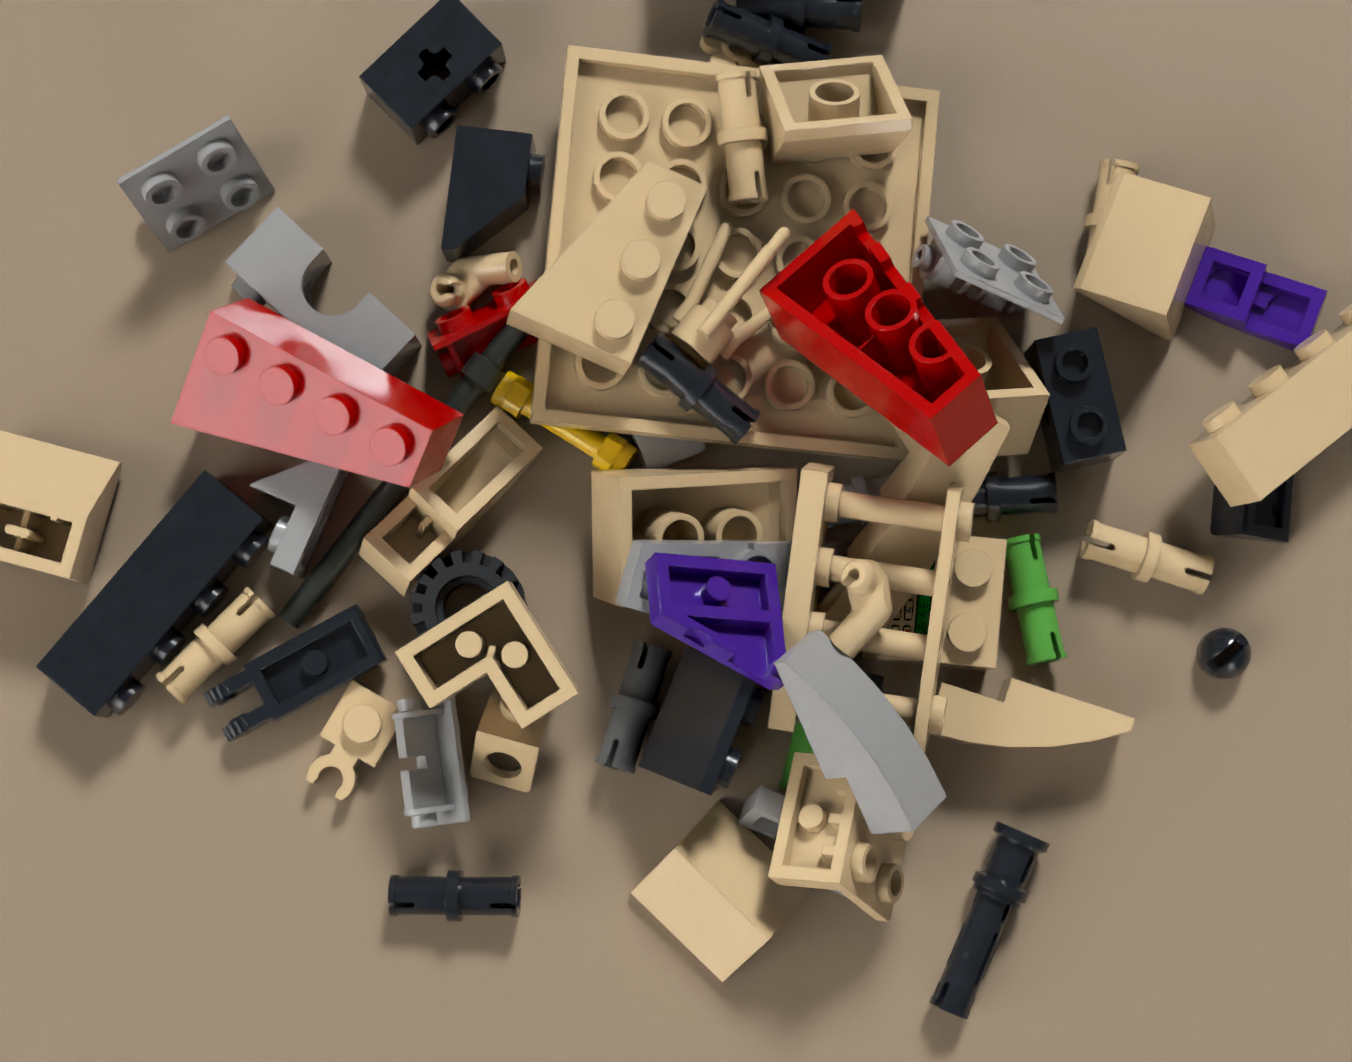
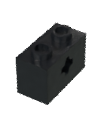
(444, 39)
(1081, 413)

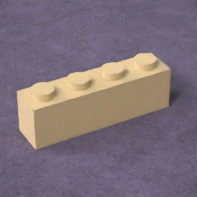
(1284, 421)

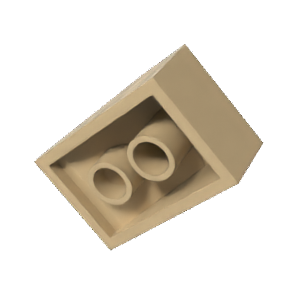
(684, 506)

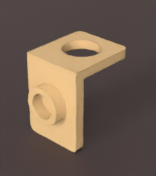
(502, 733)

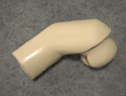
(472, 276)
(869, 603)

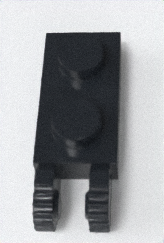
(302, 670)

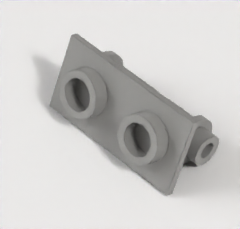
(437, 788)

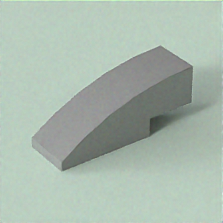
(859, 736)

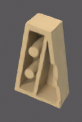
(614, 272)

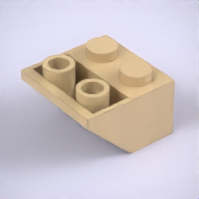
(53, 506)

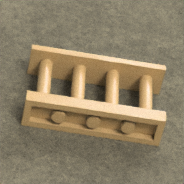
(817, 566)

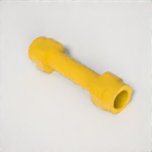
(609, 452)

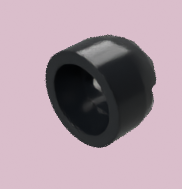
(1218, 641)

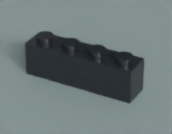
(156, 596)

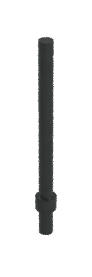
(481, 375)

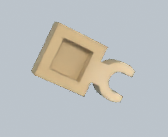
(361, 731)

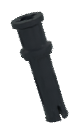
(998, 891)

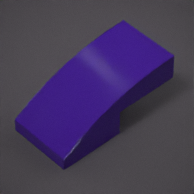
(1253, 300)

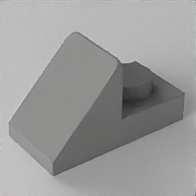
(313, 493)

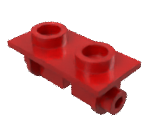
(472, 331)

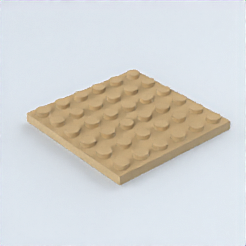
(667, 110)

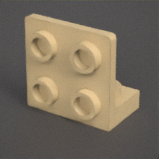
(830, 846)

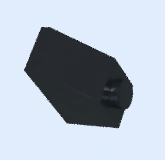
(488, 186)

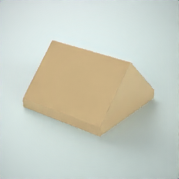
(832, 109)
(1146, 252)
(718, 892)

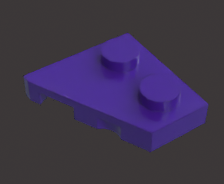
(721, 610)

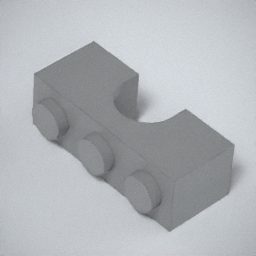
(280, 268)

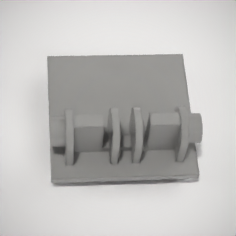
(196, 184)
(993, 276)

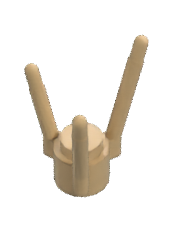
(707, 327)

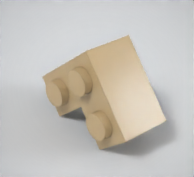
(495, 639)

